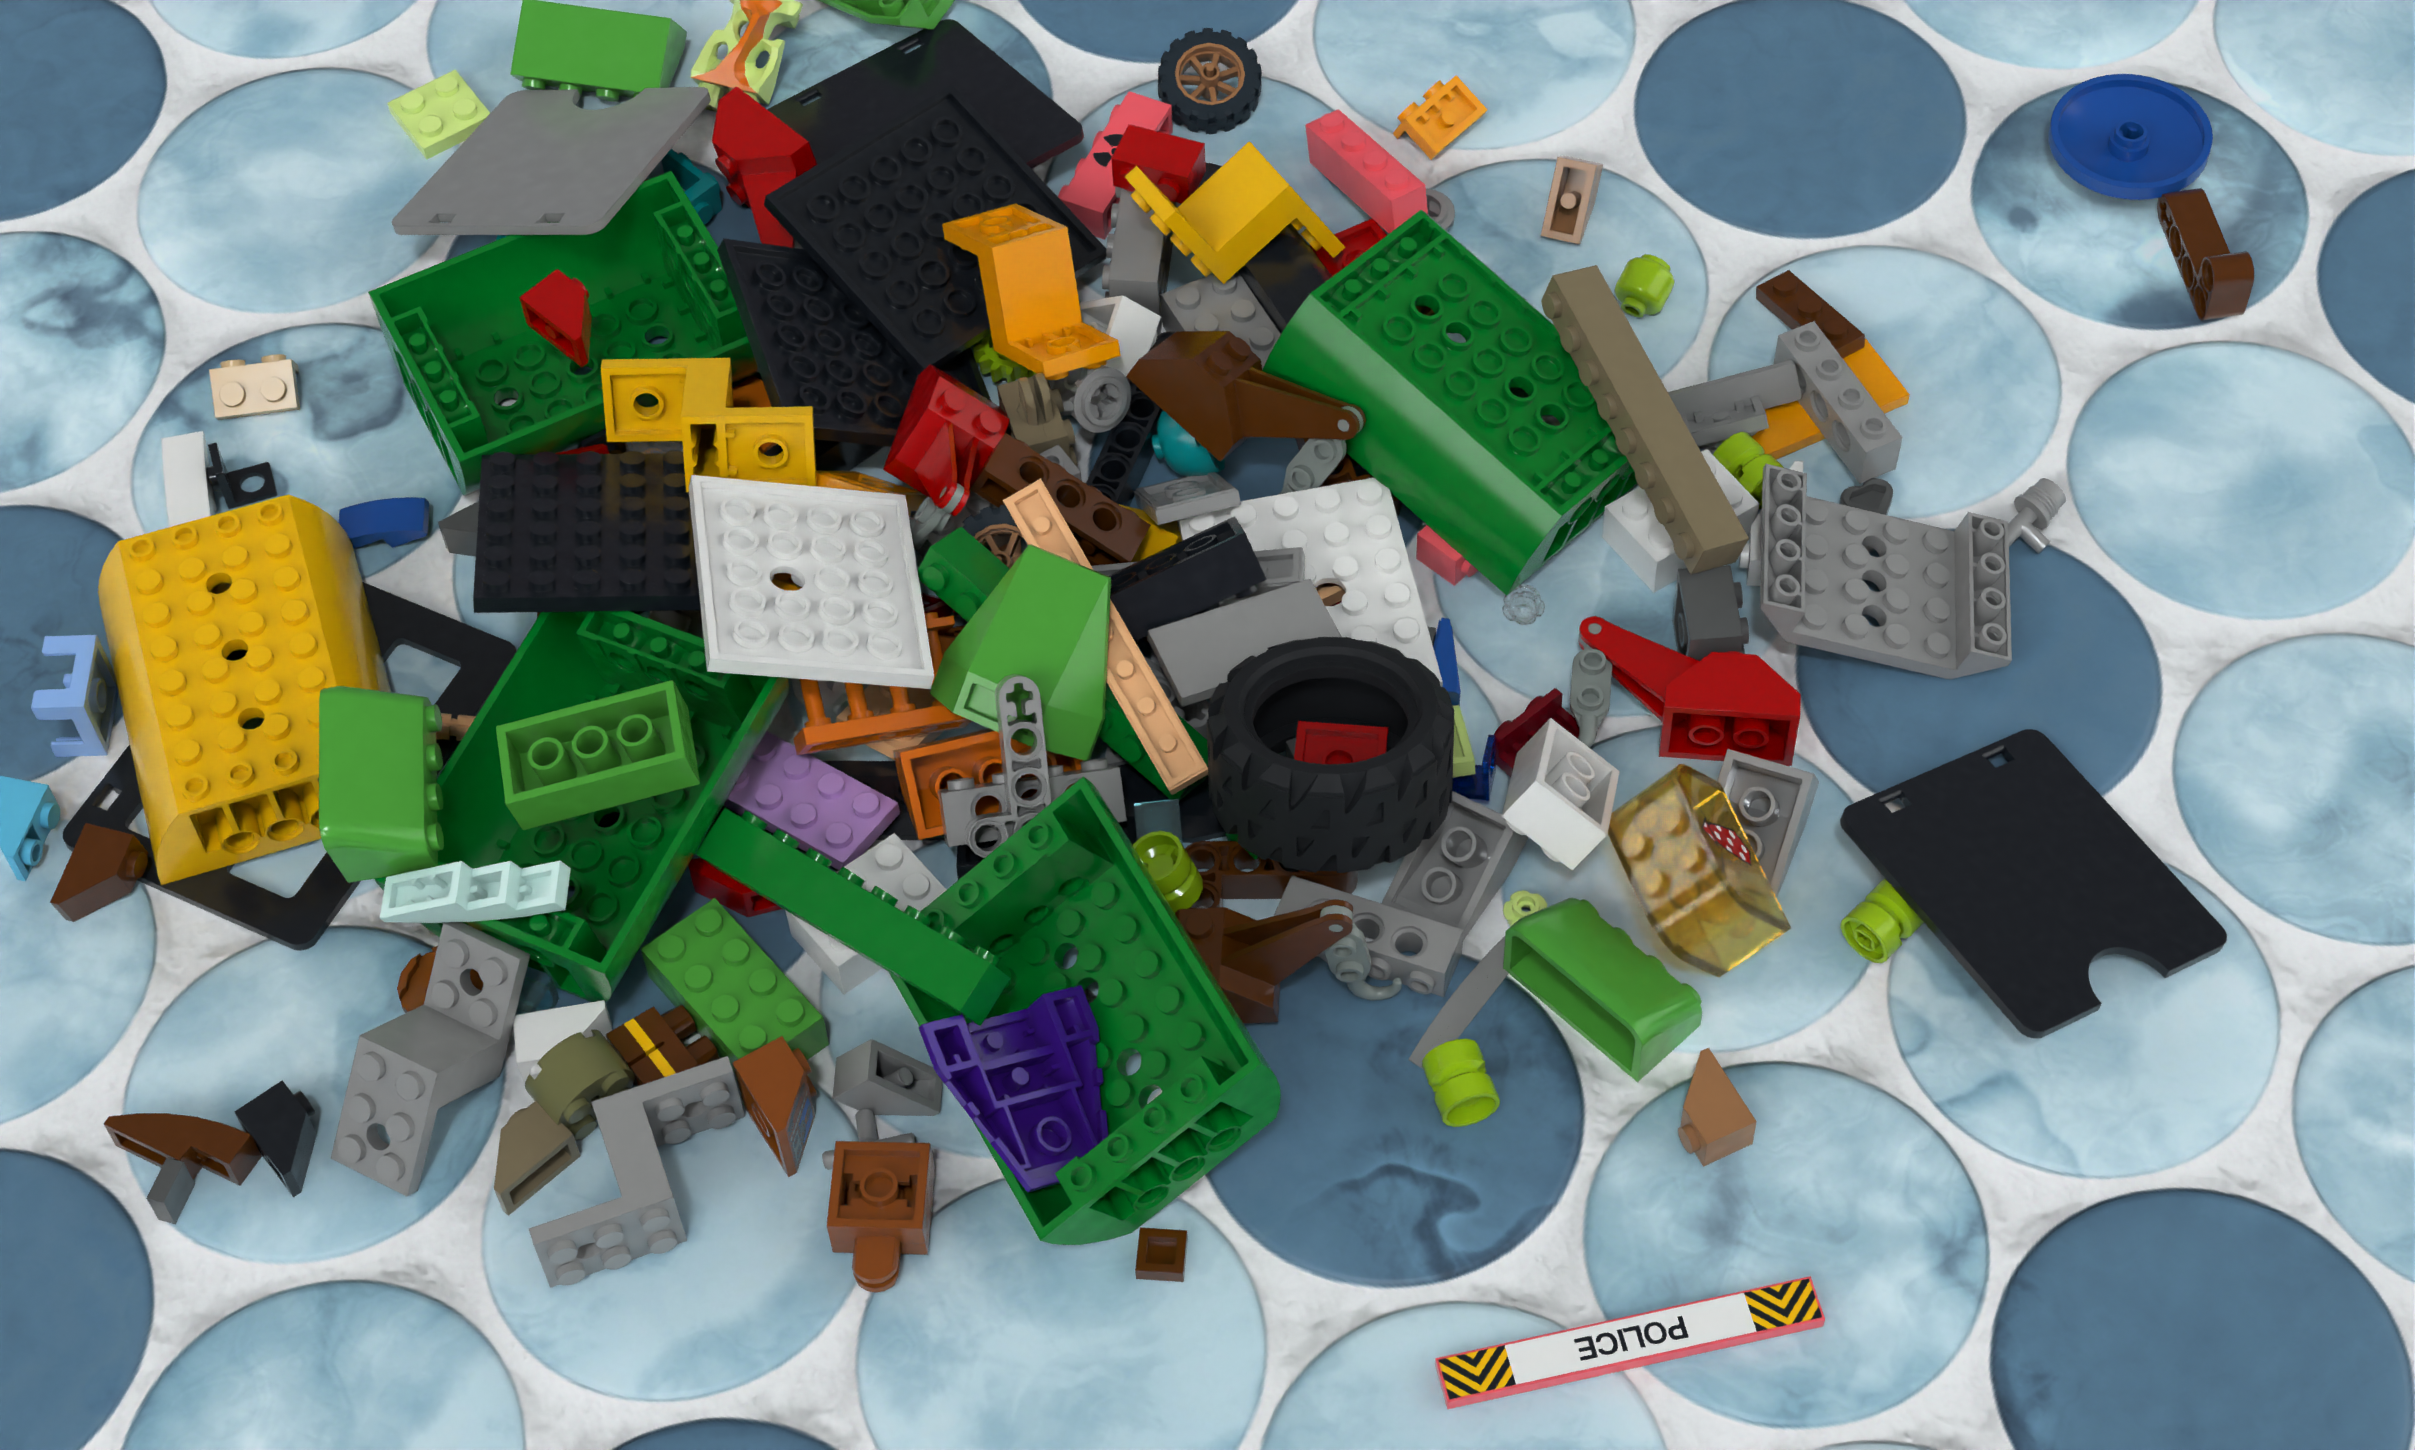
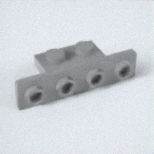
(1735, 402)

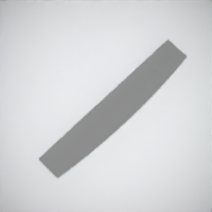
(1464, 1003)

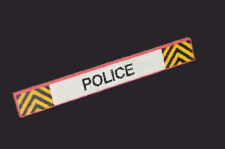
(1629, 1342)

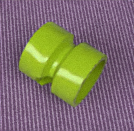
(1745, 461)
(1170, 868)
(1879, 923)
(1460, 1082)

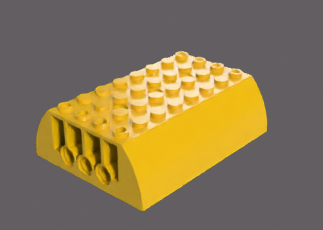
(172, 611)

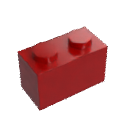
(1167, 160)

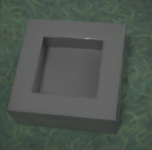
(171, 1190)

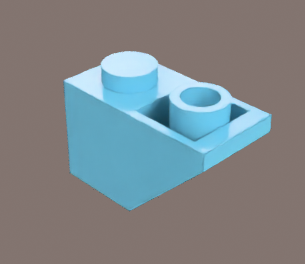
(26, 819)

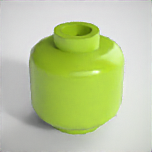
(1644, 285)

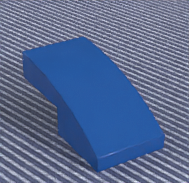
(390, 519)

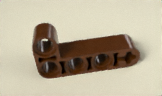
(2214, 277)
(1265, 882)

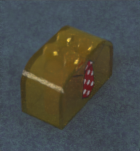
(1696, 871)

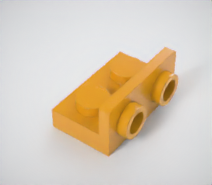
(1442, 117)

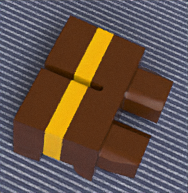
(654, 1045)

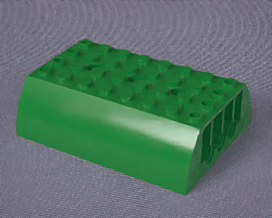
(468, 346)
(618, 870)

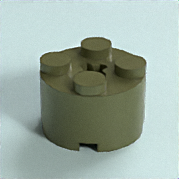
(576, 1075)

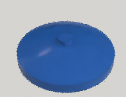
(2130, 136)

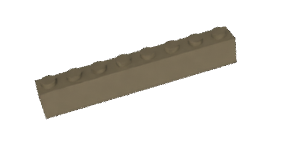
(1644, 420)

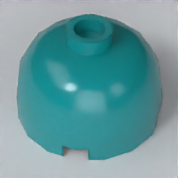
(1182, 451)

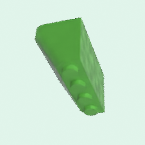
(595, 49)
(379, 781)
(1602, 984)

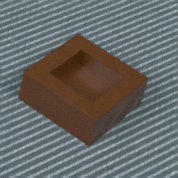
(1161, 1254)

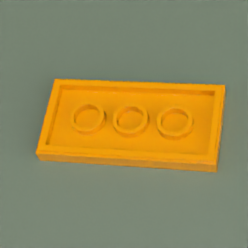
(1793, 428)

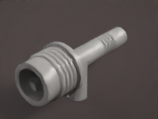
(2035, 510)

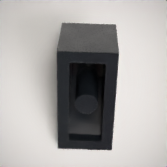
(282, 1132)

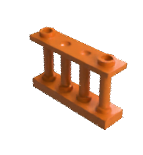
(862, 725)

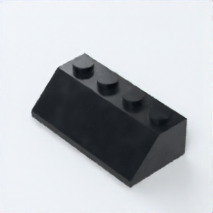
(1186, 578)

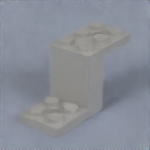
(429, 1057)
(646, 1214)

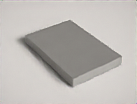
(1186, 497)

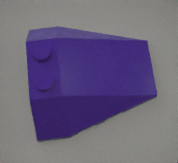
(1027, 1081)

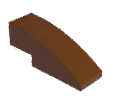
(186, 1139)

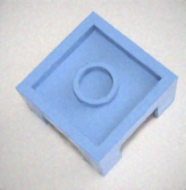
(87, 697)

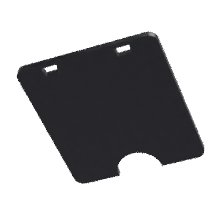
(894, 82)
(2030, 878)

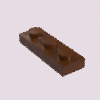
(1799, 305)

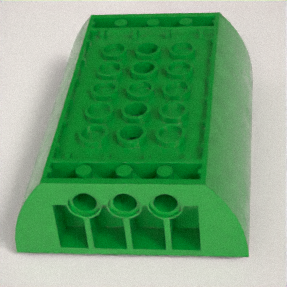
(1443, 411)
(1082, 885)

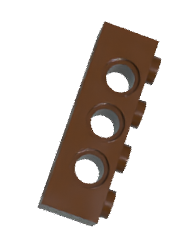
(1083, 504)

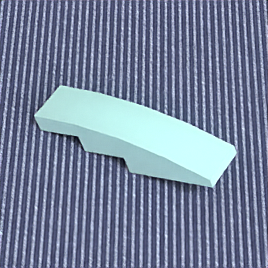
(478, 894)

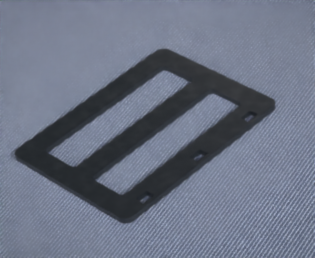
(305, 917)

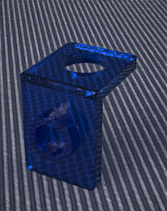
(1480, 784)

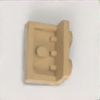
(254, 388)

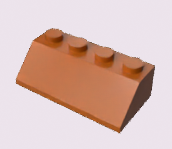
(930, 765)

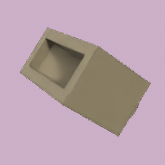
(530, 1155)

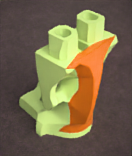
(740, 62)

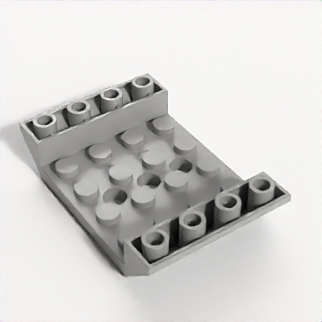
(1939, 594)

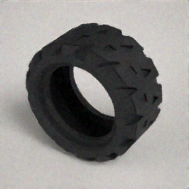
(1330, 813)

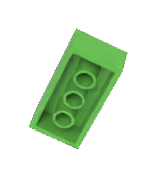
(597, 755)
(731, 986)

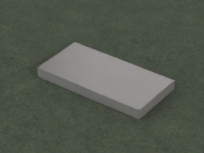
(1206, 646)

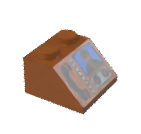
(778, 1099)

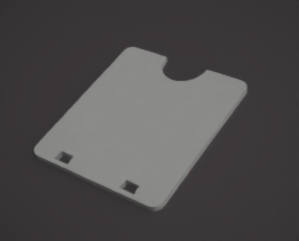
(551, 163)

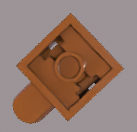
(880, 1206)

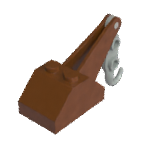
(1223, 398)
(1256, 955)

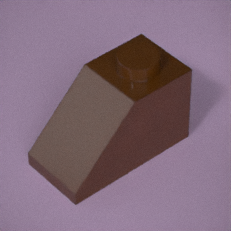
(99, 871)

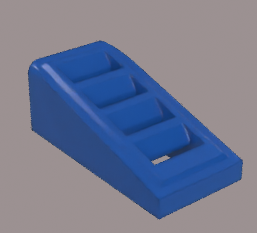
(1446, 659)

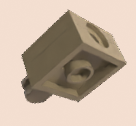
(1036, 415)

